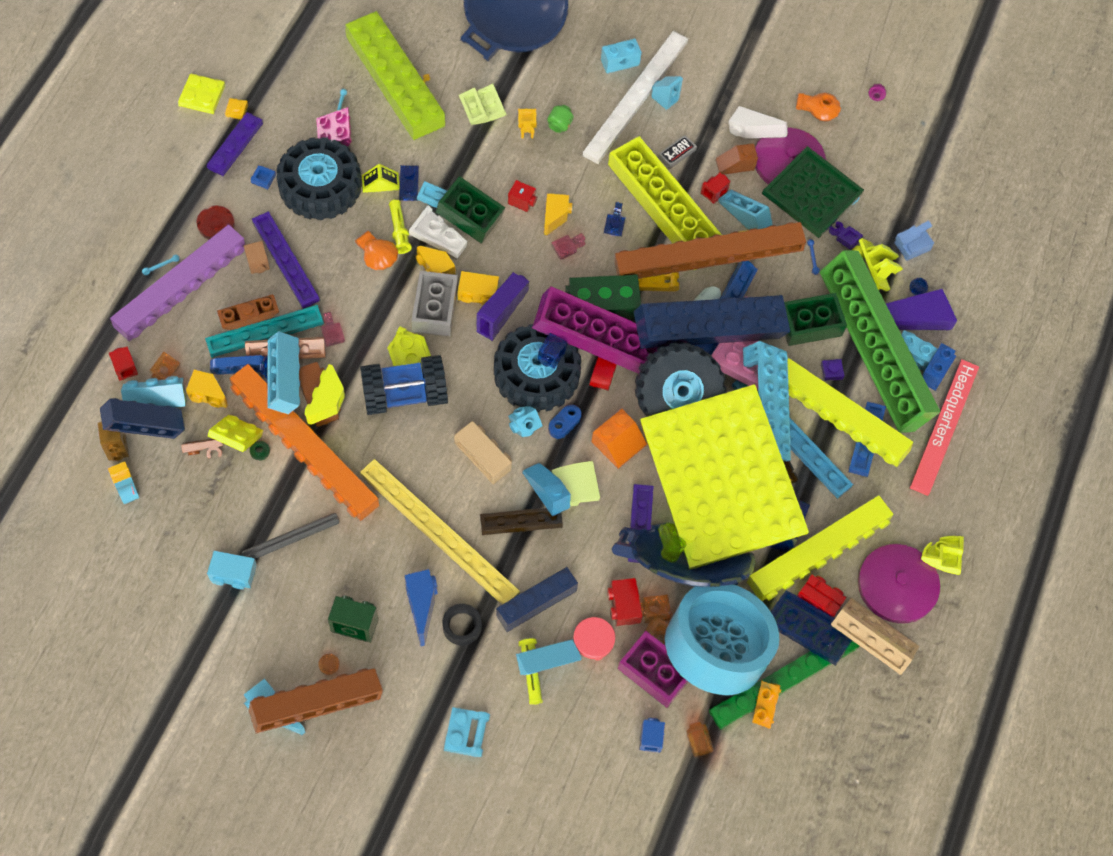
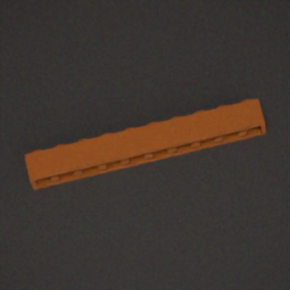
(711, 251)

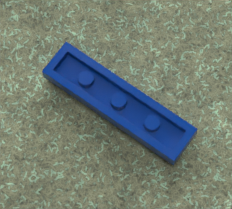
(862, 457)

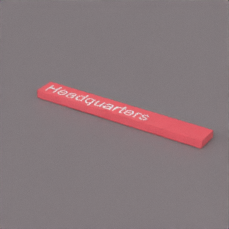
(944, 427)

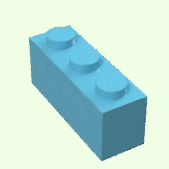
(159, 392)

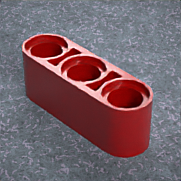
(603, 374)

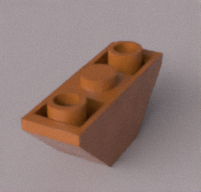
(248, 312)

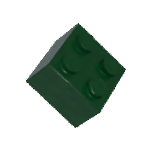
(353, 618)

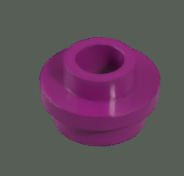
(877, 88)

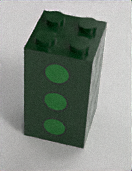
(613, 293)

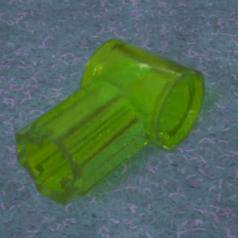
(672, 543)

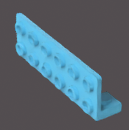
(772, 389)

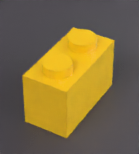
(477, 287)

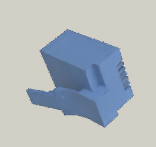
(914, 241)

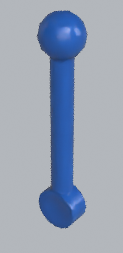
(815, 270)

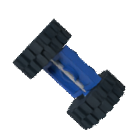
(404, 385)

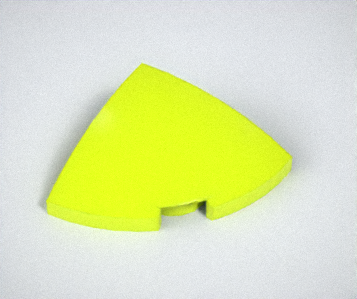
(945, 554)

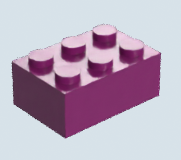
(652, 670)

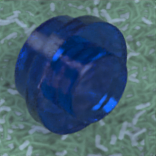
(918, 286)

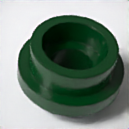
(259, 455)

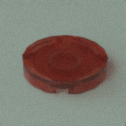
(213, 220)

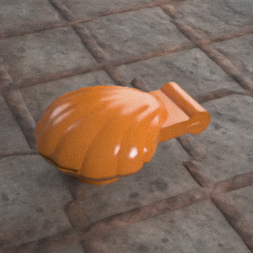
(821, 106)
(378, 252)

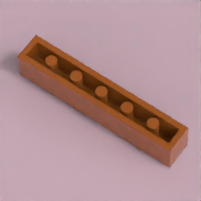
(314, 700)

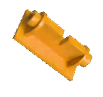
(766, 704)

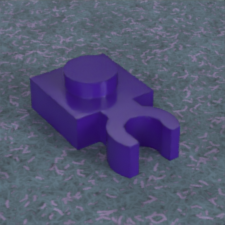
(846, 236)

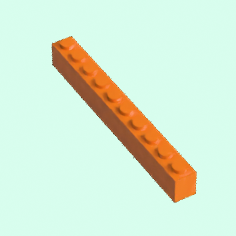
(306, 445)

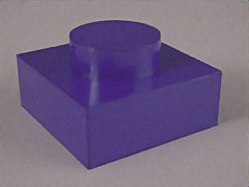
(832, 369)

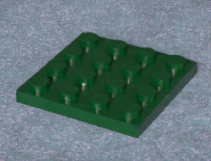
(813, 192)

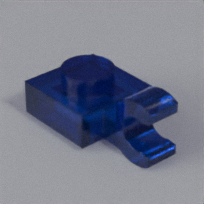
(615, 223)

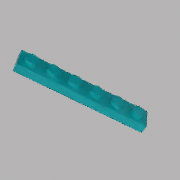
(264, 330)

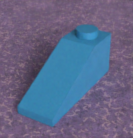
(548, 488)

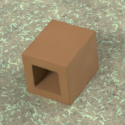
(256, 257)

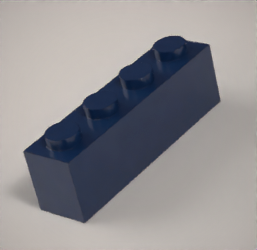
(141, 418)
(536, 599)

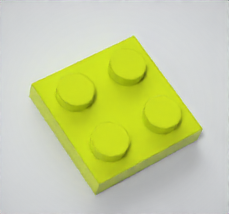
(201, 93)
(235, 433)

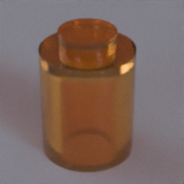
(699, 739)

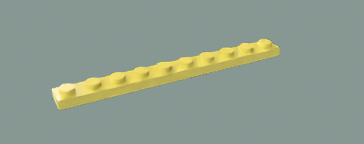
(439, 532)

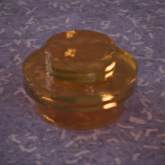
(329, 664)

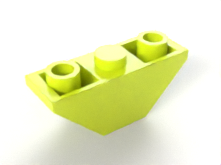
(326, 397)

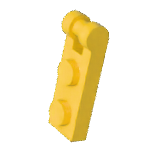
(657, 283)

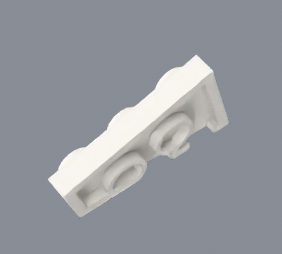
(436, 233)

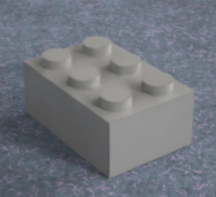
(435, 303)

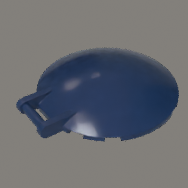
(513, 24)
(647, 549)

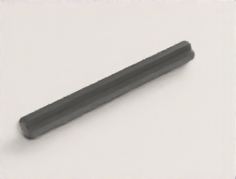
(292, 536)

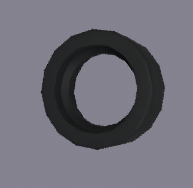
(458, 609)

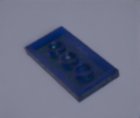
(810, 627)

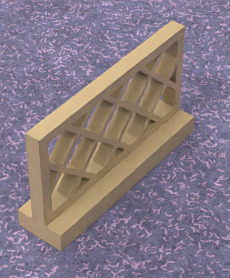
(877, 643)

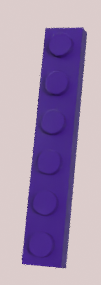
(285, 260)

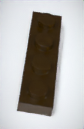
(519, 521)

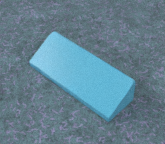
(548, 657)

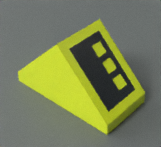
(380, 179)

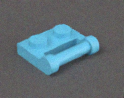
(459, 732)

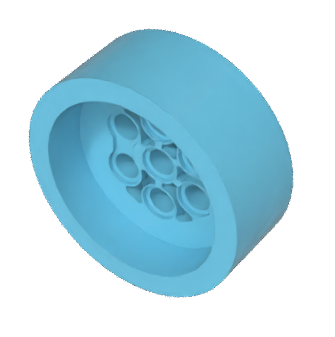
(721, 639)

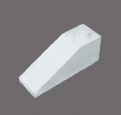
(756, 125)

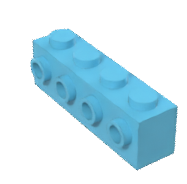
(283, 373)

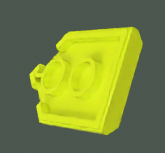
(407, 348)

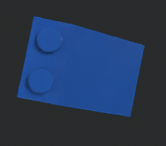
(421, 594)

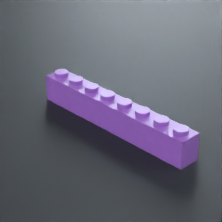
(178, 283)

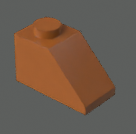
(738, 159)

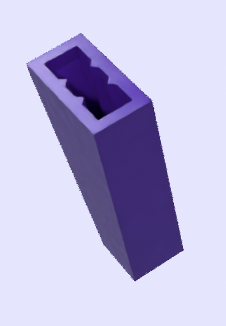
(501, 306)
(923, 312)

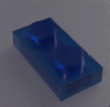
(409, 183)

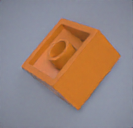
(619, 438)

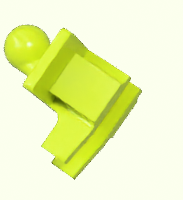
(878, 269)

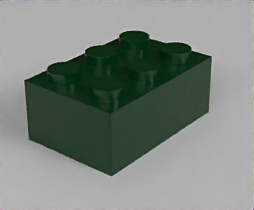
(470, 209)
(814, 319)

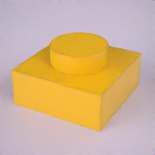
(236, 108)

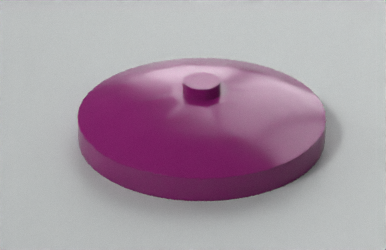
(778, 152)
(898, 584)

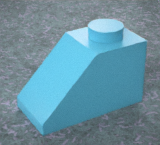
(667, 91)

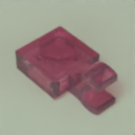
(566, 247)
(331, 332)

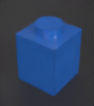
(652, 735)

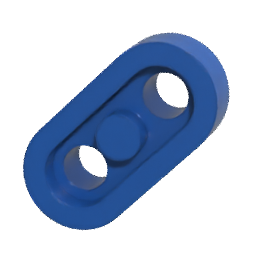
(567, 421)

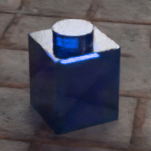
(552, 351)

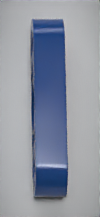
(232, 365)

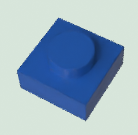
(263, 177)

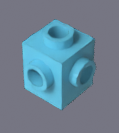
(524, 421)

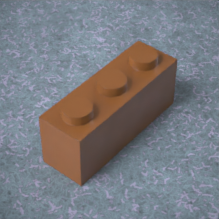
(309, 379)

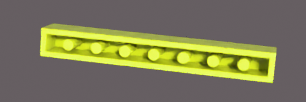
(847, 415)
(820, 548)

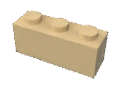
(483, 452)

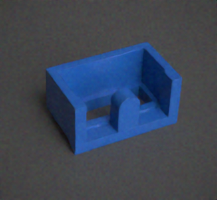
(939, 366)

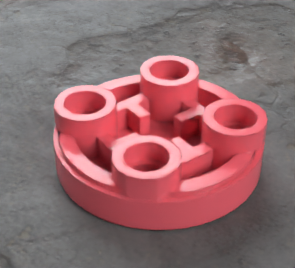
(594, 638)

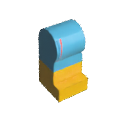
(123, 482)

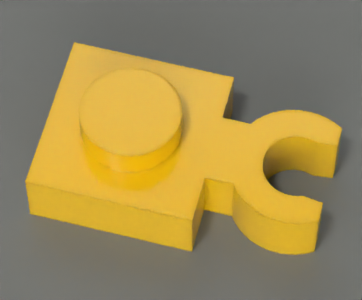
(527, 121)

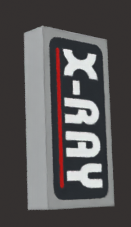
(677, 151)

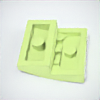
(482, 105)
(579, 481)

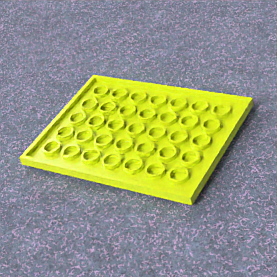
(723, 476)

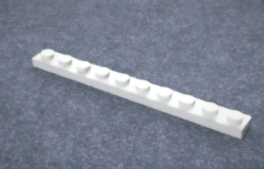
(635, 97)

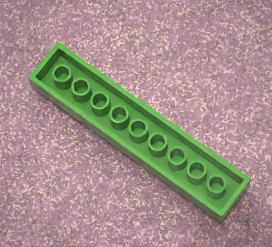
(880, 342)

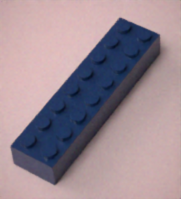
(711, 321)

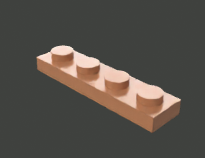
(309, 347)

